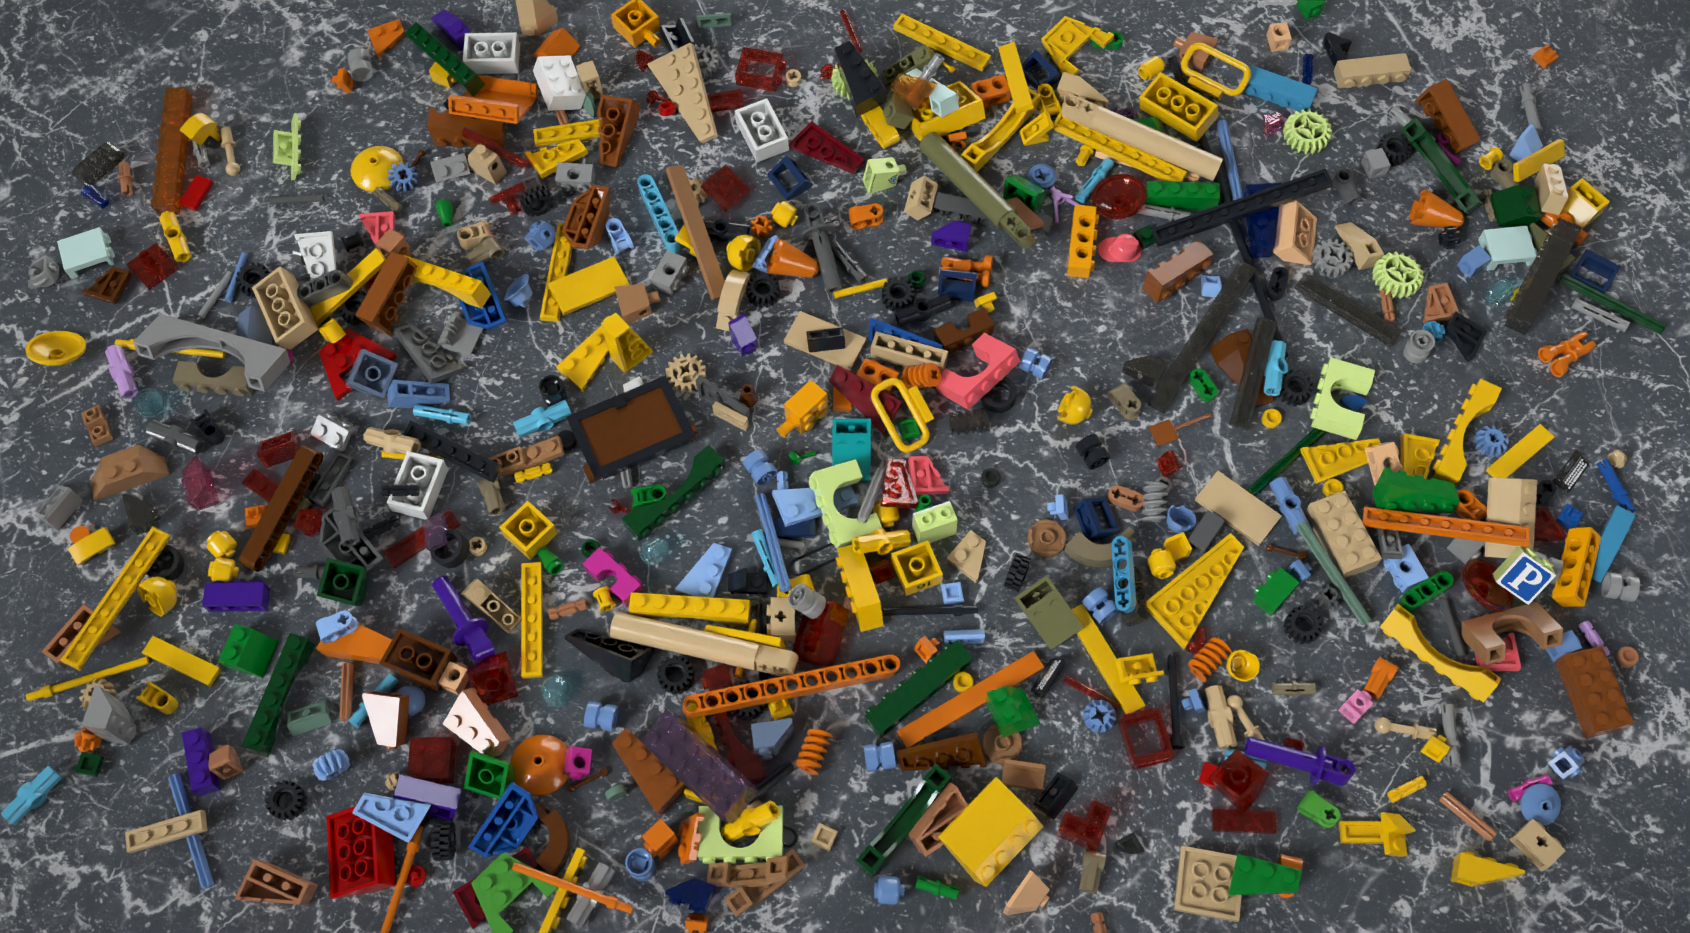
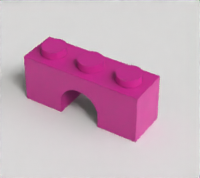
(601, 565)

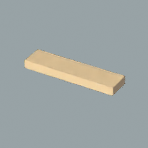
(166, 831)

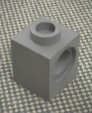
(1375, 163)

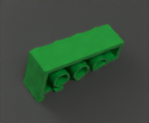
(1414, 493)

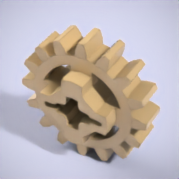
(685, 371)

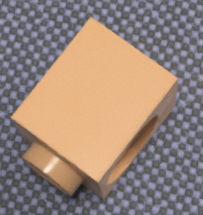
(1279, 37)
(458, 685)

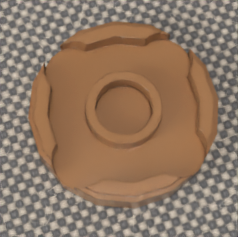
(1046, 538)
(999, 748)

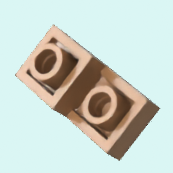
(97, 426)

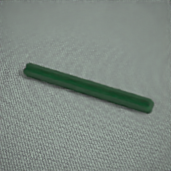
(1612, 303)
(1285, 461)

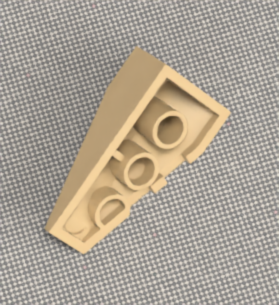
(535, 16)

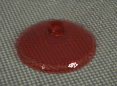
(1119, 196)
(1483, 588)

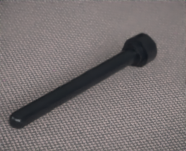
(1176, 739)

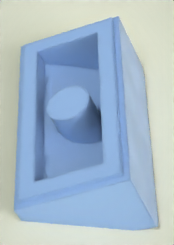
(965, 637)

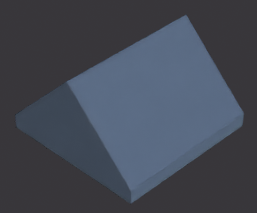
(254, 325)

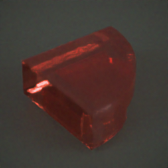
(643, 59)

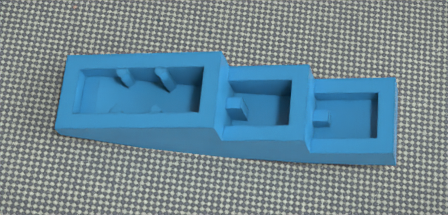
(1611, 540)

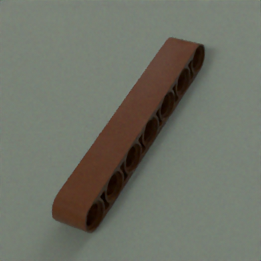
(281, 508)

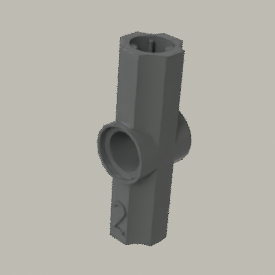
(175, 437)
(345, 516)

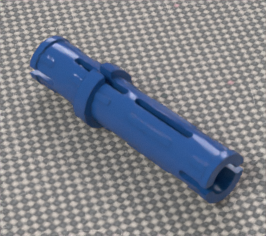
(1619, 494)

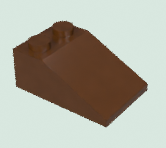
(417, 659)

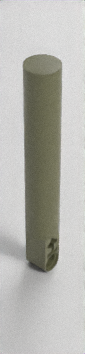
(976, 189)

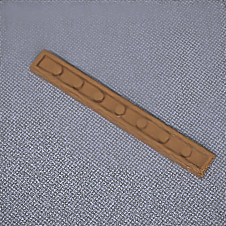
(696, 230)

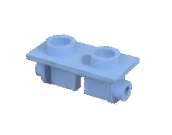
(762, 260)

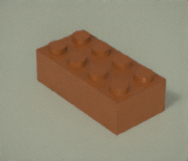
(1594, 692)

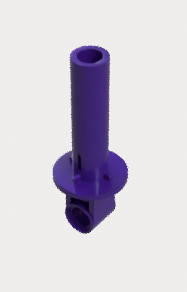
(470, 631)
(1318, 764)

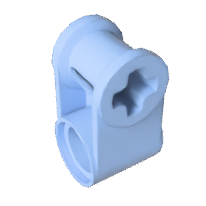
(620, 238)
(336, 626)

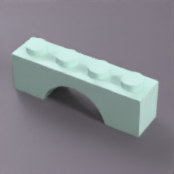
(942, 99)

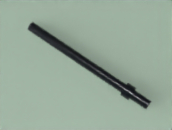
(957, 610)

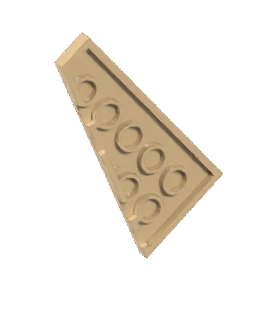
(683, 82)

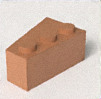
(60, 643)

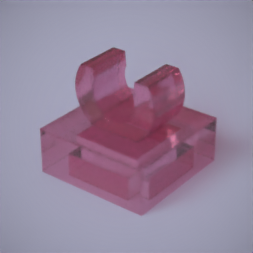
(1272, 123)

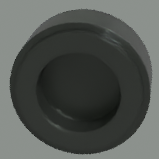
(990, 477)

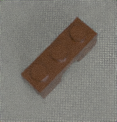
(953, 339)

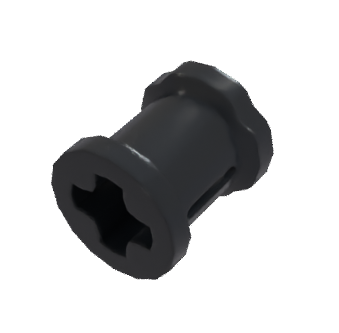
(352, 241)

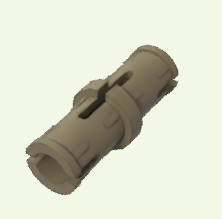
(1294, 688)

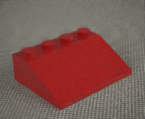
(358, 855)

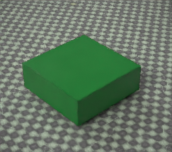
(908, 429)

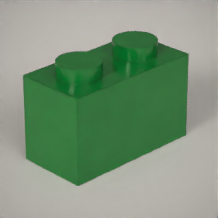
(1275, 591)

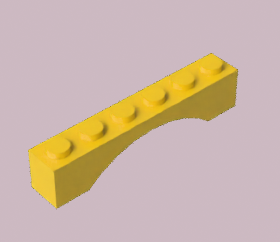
(984, 149)
(464, 287)
(1453, 463)
(722, 610)
(1475, 679)

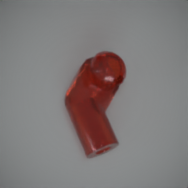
(1201, 635)

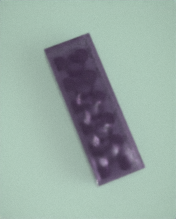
(699, 766)

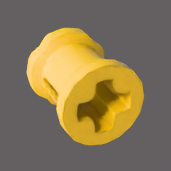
(1490, 158)
(604, 599)

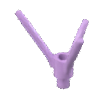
(1060, 198)

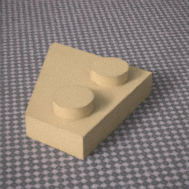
(968, 555)

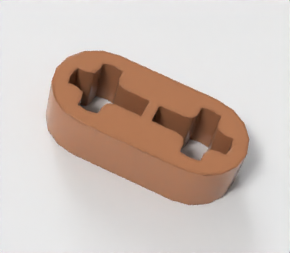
(1125, 498)

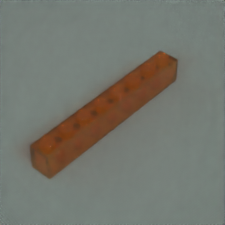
(172, 151)

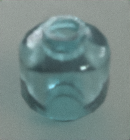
(1499, 292)
(654, 550)

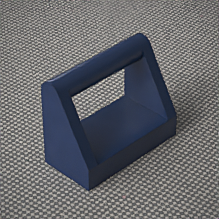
(1033, 59)
(803, 181)
(1597, 265)
(957, 289)
(1089, 521)

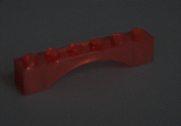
(743, 759)

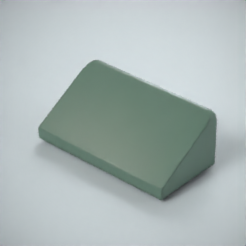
(714, 20)
(308, 718)

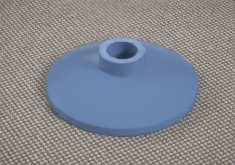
(1533, 801)

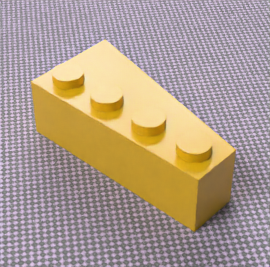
(624, 343)
(860, 588)

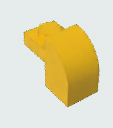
(200, 127)

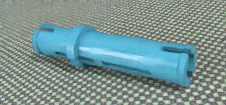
(1097, 176)
(441, 414)
(758, 537)
(361, 714)

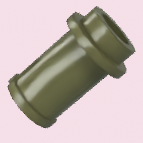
(304, 504)

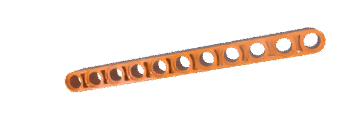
(784, 692)

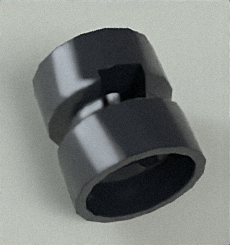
(552, 390)
(1093, 453)

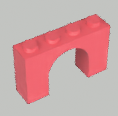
(969, 390)

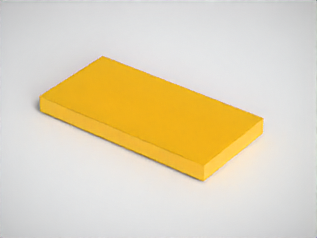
(587, 285)

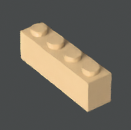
(1372, 70)
(906, 352)

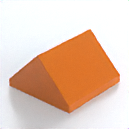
(558, 44)

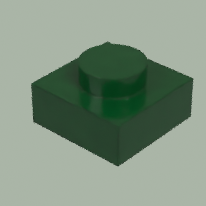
(1144, 237)
(89, 764)

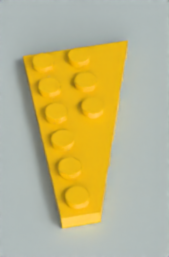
(1188, 596)

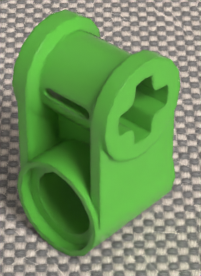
(1317, 808)

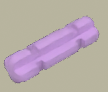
(1592, 636)

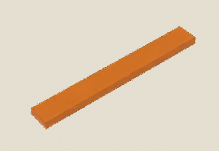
(1446, 526)
(968, 700)

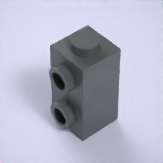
(1205, 532)

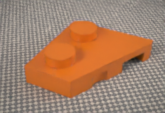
(689, 838)

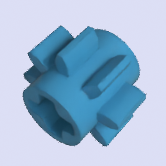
(1435, 329)

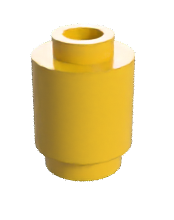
(1151, 68)

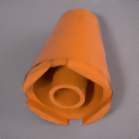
(1434, 212)
(791, 261)

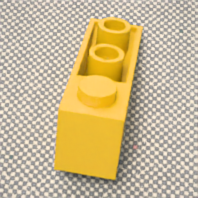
(1478, 871)

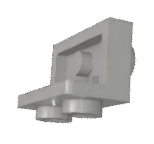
(450, 167)
(333, 430)

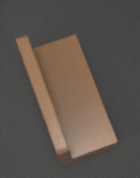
(1023, 774)

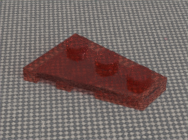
(898, 486)

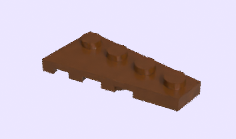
(954, 751)

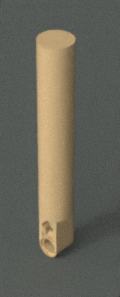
(1141, 137)
(703, 644)

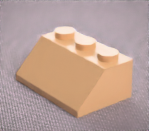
(1295, 234)

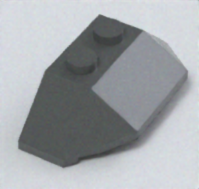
(361, 554)

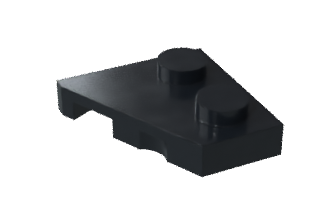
(1465, 334)

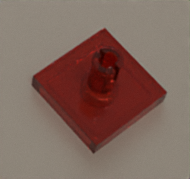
(508, 197)
(152, 266)

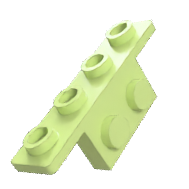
(286, 147)

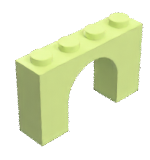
(1328, 414)
(824, 484)
(713, 847)

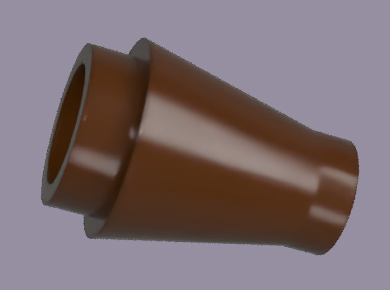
(748, 396)

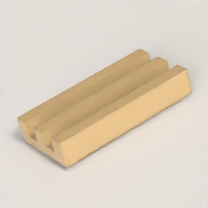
(730, 416)

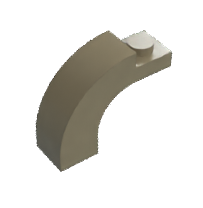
(1093, 554)

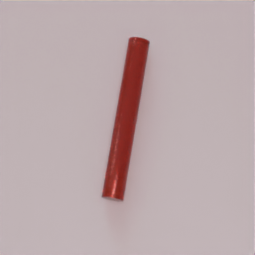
(851, 31)
(1089, 691)

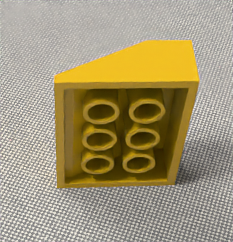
(969, 112)
(990, 832)

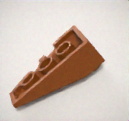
(616, 124)

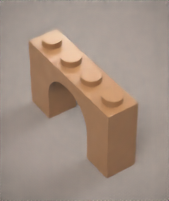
(1530, 619)

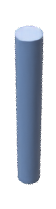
(233, 285)

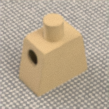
(483, 161)

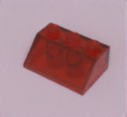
(820, 637)

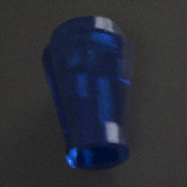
(94, 195)

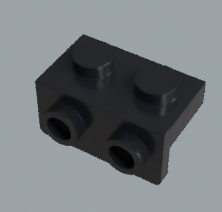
(676, 35)

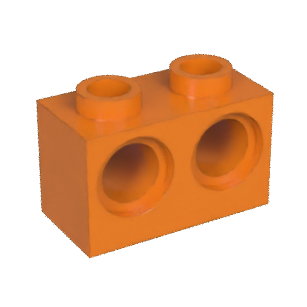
(992, 90)
(880, 373)
(659, 839)

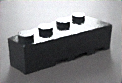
(859, 80)

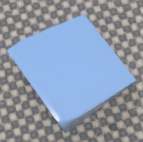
(1210, 285)

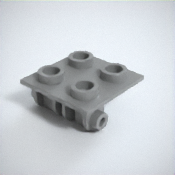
(459, 335)

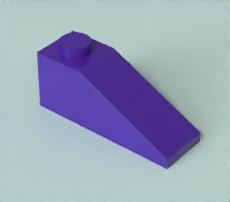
(452, 28)

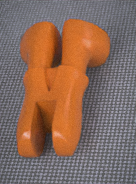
(984, 267)
(1571, 351)

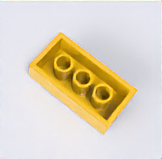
(1178, 107)

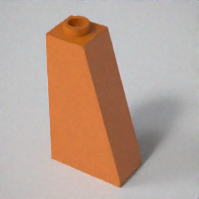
(360, 645)

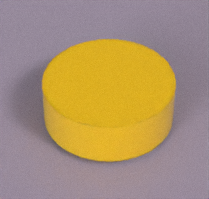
(1271, 418)
(1332, 487)
(962, 681)

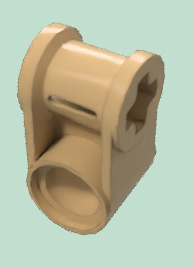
(475, 235)

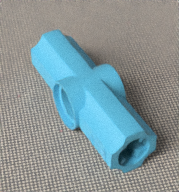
(1275, 368)
(542, 418)
(31, 795)

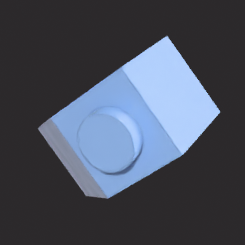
(1527, 144)

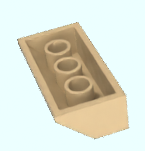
(1510, 503)

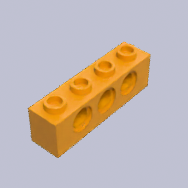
(1076, 265)
(1578, 567)

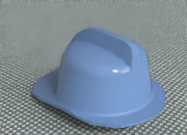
(519, 292)

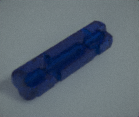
(1307, 69)

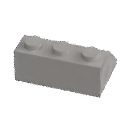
(109, 718)

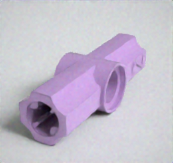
(121, 371)

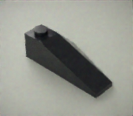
(614, 656)

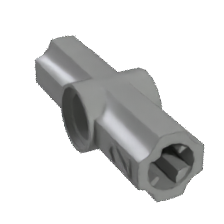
(584, 906)

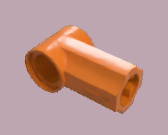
(1382, 673)

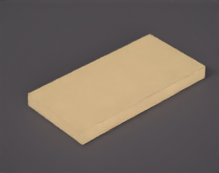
(844, 357)
(1238, 508)

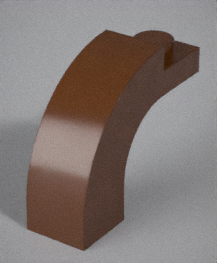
(559, 843)

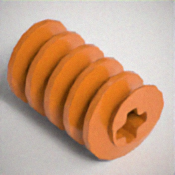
(921, 375)
(1208, 658)
(812, 749)

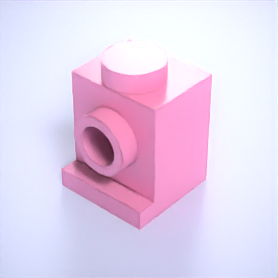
(1352, 710)

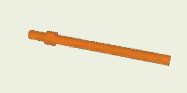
(412, 847)
(611, 902)

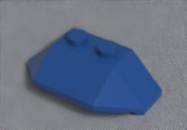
(492, 312)
(506, 823)

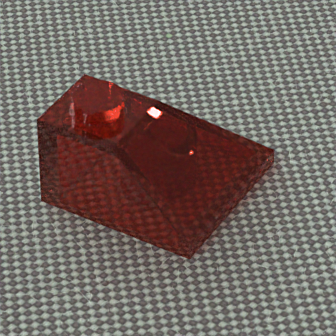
(493, 679)
(1239, 780)

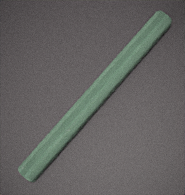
(1333, 573)

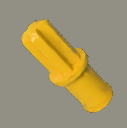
(1085, 152)

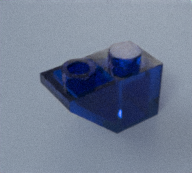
(692, 893)

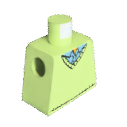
(882, 174)

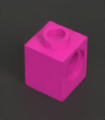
(583, 755)

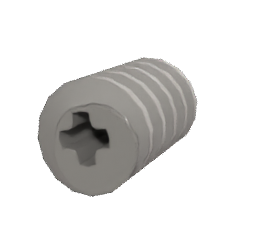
(1154, 502)

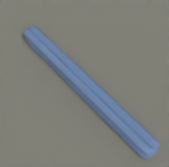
(1229, 159)
(773, 543)
(194, 841)

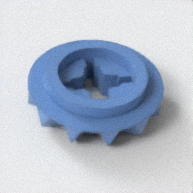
(1046, 171)
(1095, 724)

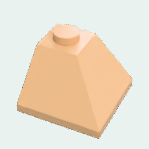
(1028, 896)

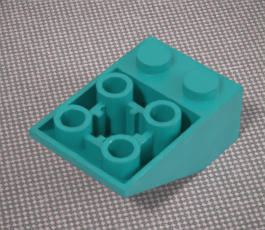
(852, 441)

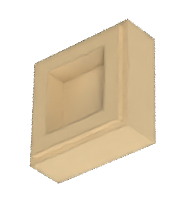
(824, 837)

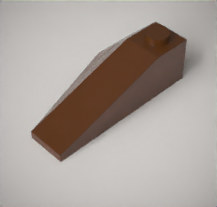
(1231, 356)

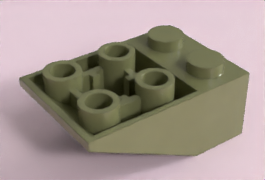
(1049, 612)

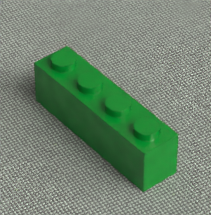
(1182, 194)

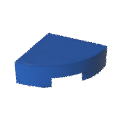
(1353, 402)

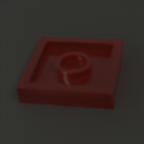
(725, 188)

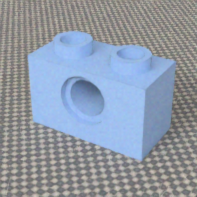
(1415, 572)

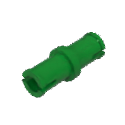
(937, 887)

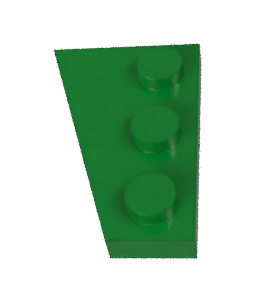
(1258, 876)

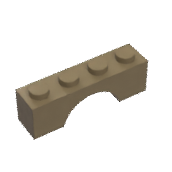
(190, 377)

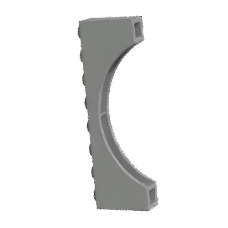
(169, 334)

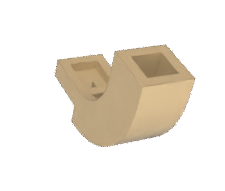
(731, 297)

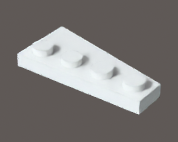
(317, 252)

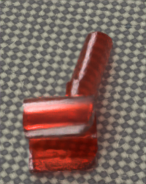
(653, 96)
(618, 508)

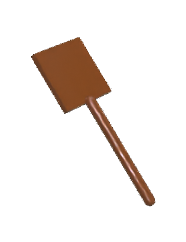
(1165, 432)

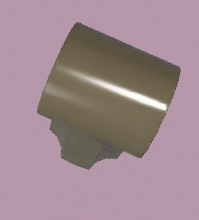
(1503, 175)
(488, 251)
(492, 496)
(1093, 865)

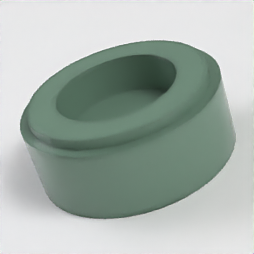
(615, 793)

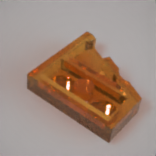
(912, 89)

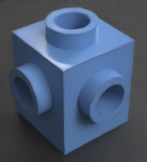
(540, 235)
(1567, 761)

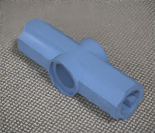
(1286, 496)

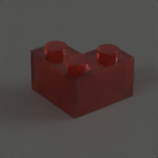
(1085, 831)

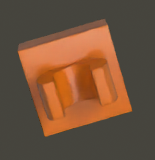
(1545, 56)
(343, 80)
(957, 138)
(253, 515)
(926, 648)
(697, 922)

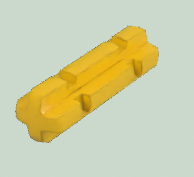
(533, 473)
(1407, 789)

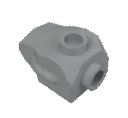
(43, 272)

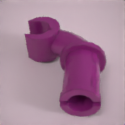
(1442, 143)

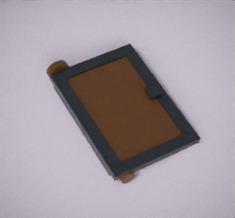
(630, 429)

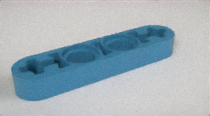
(1126, 573)

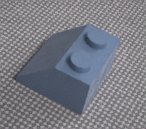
(371, 374)
(771, 737)

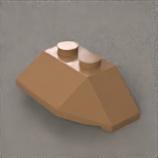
(127, 470)

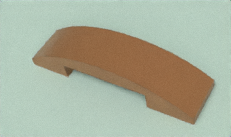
(749, 874)
(746, 898)

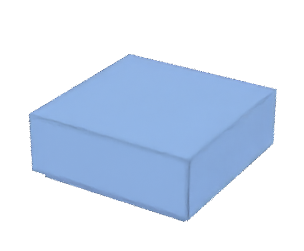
(952, 593)

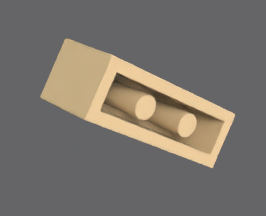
(1551, 189)

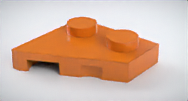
(386, 36)

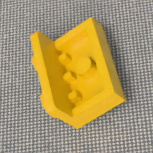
(1137, 668)

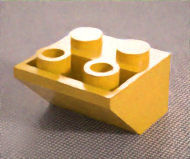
(1584, 203)

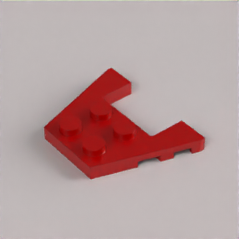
(340, 357)

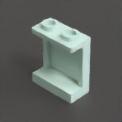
(1508, 246)
(85, 250)

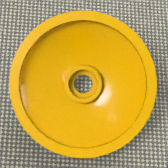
(372, 175)
(55, 348)

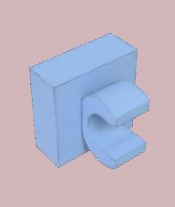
(1059, 508)

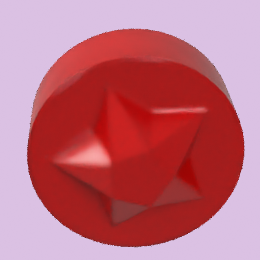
(667, 108)
(417, 876)

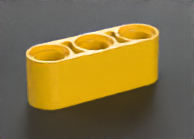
(884, 134)

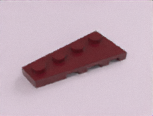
(826, 148)
(858, 393)
(468, 899)

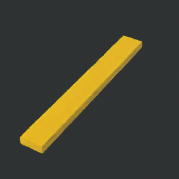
(1119, 150)
(115, 599)

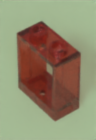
(757, 81)
(1149, 759)

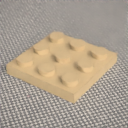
(1205, 884)

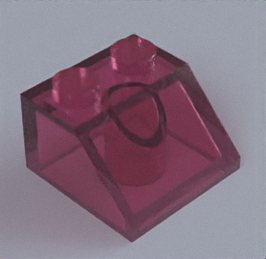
(199, 485)

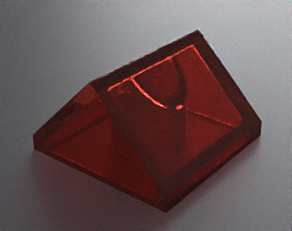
(278, 448)

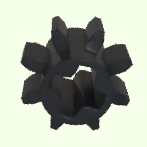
(1449, 237)

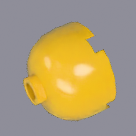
(742, 252)
(1075, 407)
(158, 594)

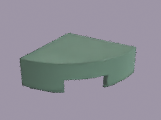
(589, 104)

